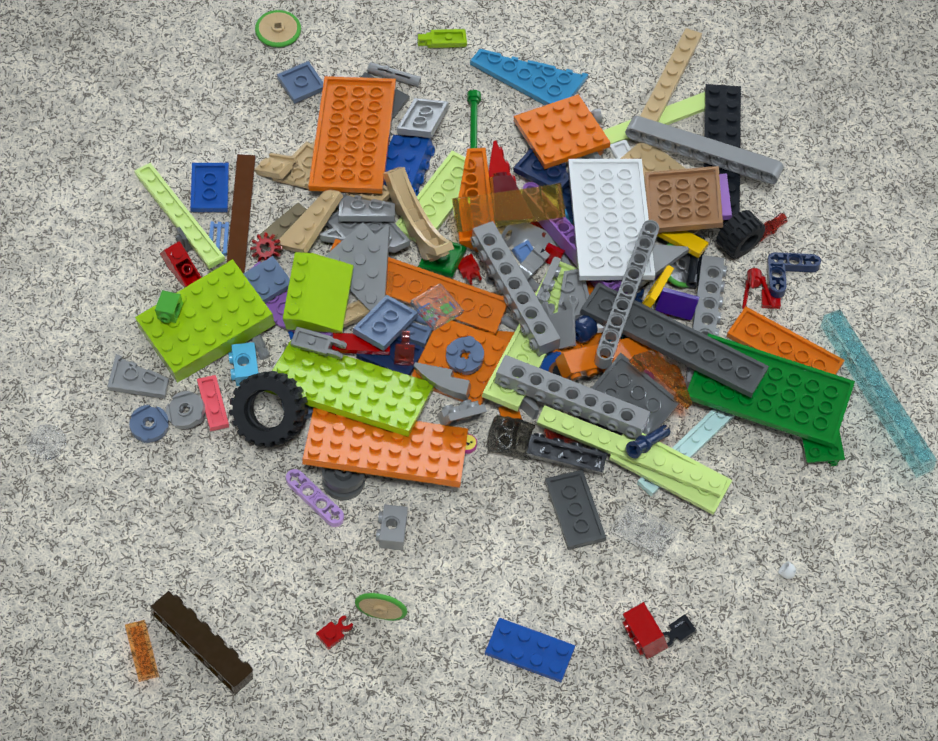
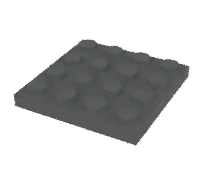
(637, 388)

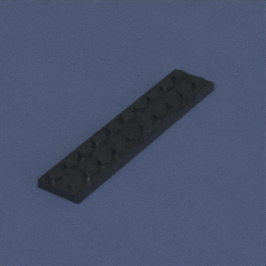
(723, 124)

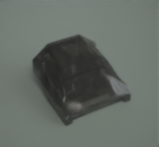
(509, 436)

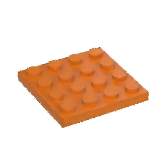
(561, 131)
(435, 355)

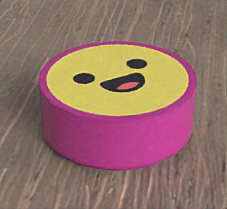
(471, 444)

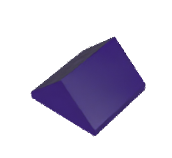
(676, 303)

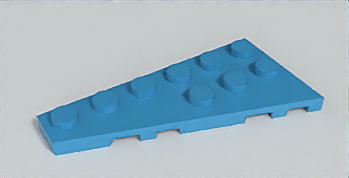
(531, 78)

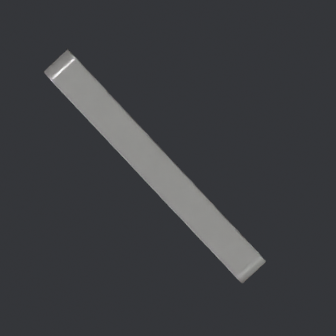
(704, 149)
(624, 300)

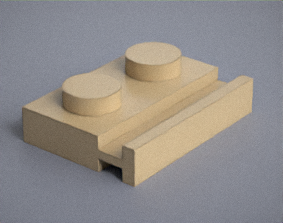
(276, 166)

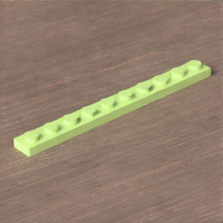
(616, 445)

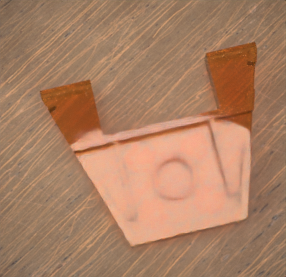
(665, 372)

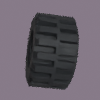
(740, 234)

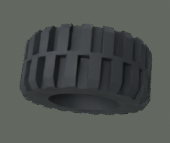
(244, 408)

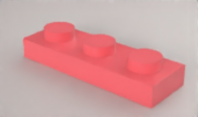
(213, 402)

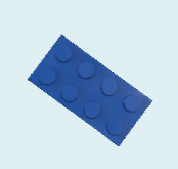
(530, 650)

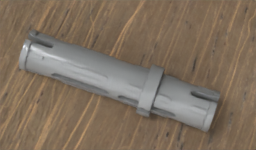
(387, 72)

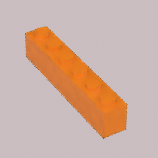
(580, 362)

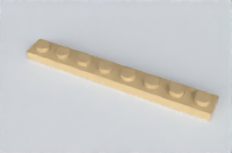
(671, 75)

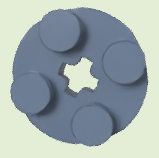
(465, 345)
(151, 414)

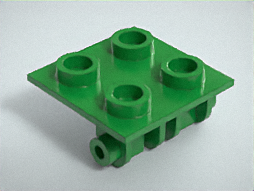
(821, 453)

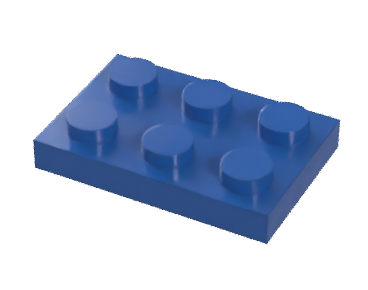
(209, 187)

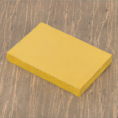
(657, 286)

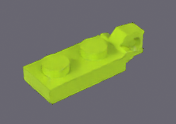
(443, 38)

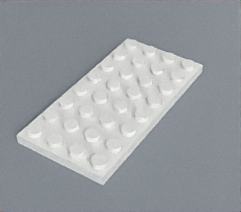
(607, 216)

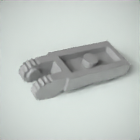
(316, 343)

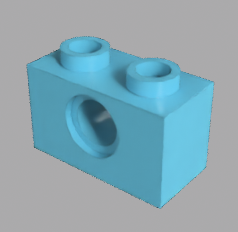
(243, 354)

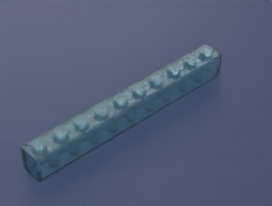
(878, 393)

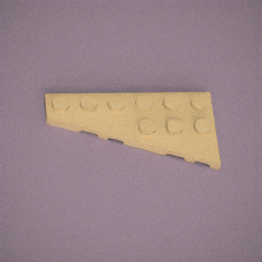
(300, 174)

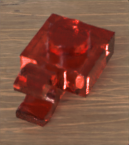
(404, 352)

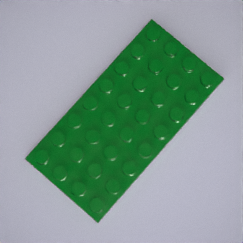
(787, 399)

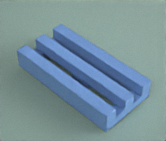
(226, 233)

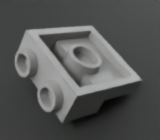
(460, 414)

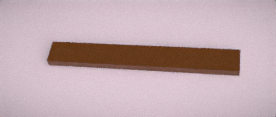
(241, 210)

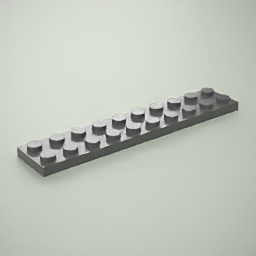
(680, 342)

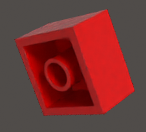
(646, 633)

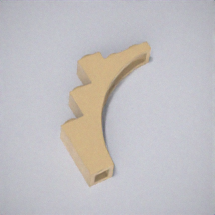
(429, 240)

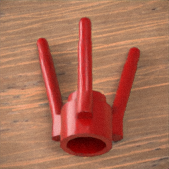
(754, 279)

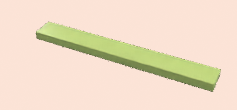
(671, 114)
(179, 215)

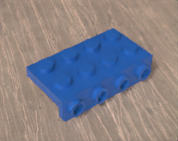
(413, 154)

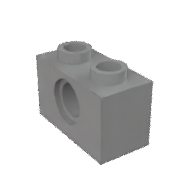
(392, 516)

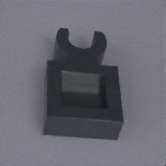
(681, 630)

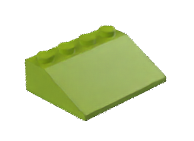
(317, 293)

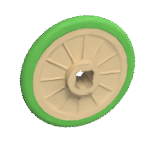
(287, 28)
(381, 606)

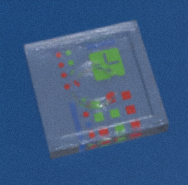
(436, 306)

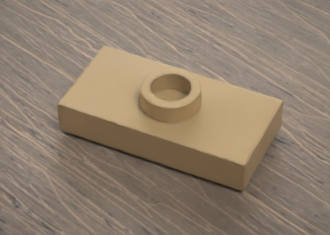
(355, 312)

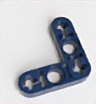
(781, 268)

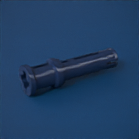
(643, 443)

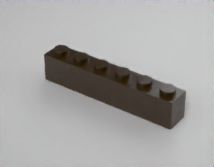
(201, 642)

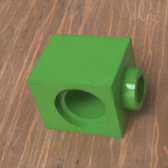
(168, 306)

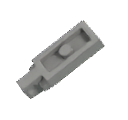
(547, 284)

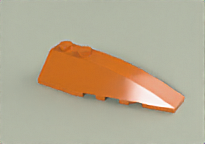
(474, 182)

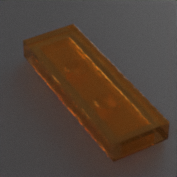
(141, 650)

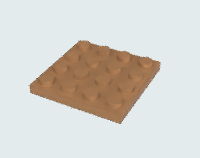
(684, 199)

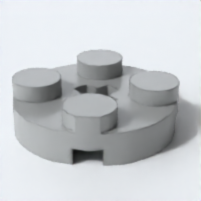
(192, 417)

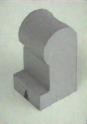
(534, 261)

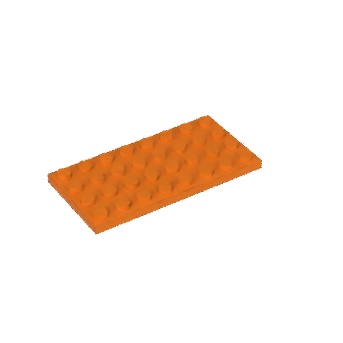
(352, 135)
(428, 455)

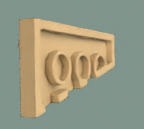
(310, 224)

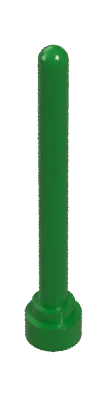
(473, 98)

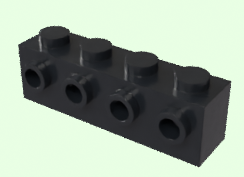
(565, 454)

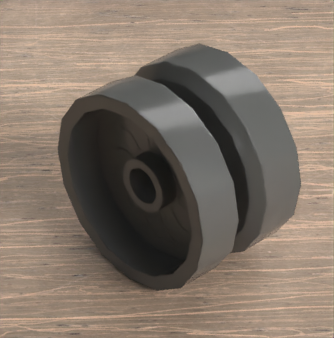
(342, 484)

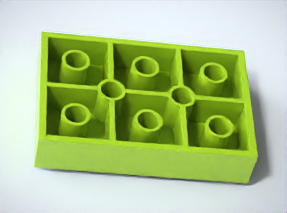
(214, 315)

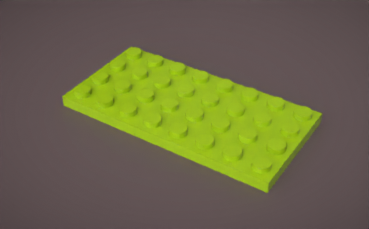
(357, 389)

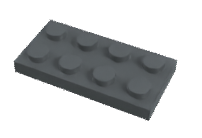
(575, 509)

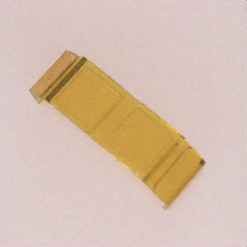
(509, 207)

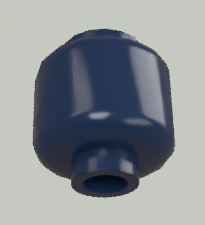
(585, 328)

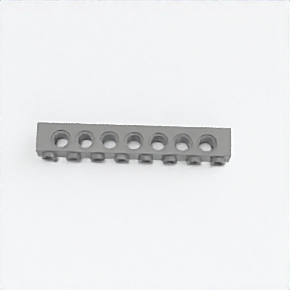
(489, 234)
(710, 267)
(565, 389)

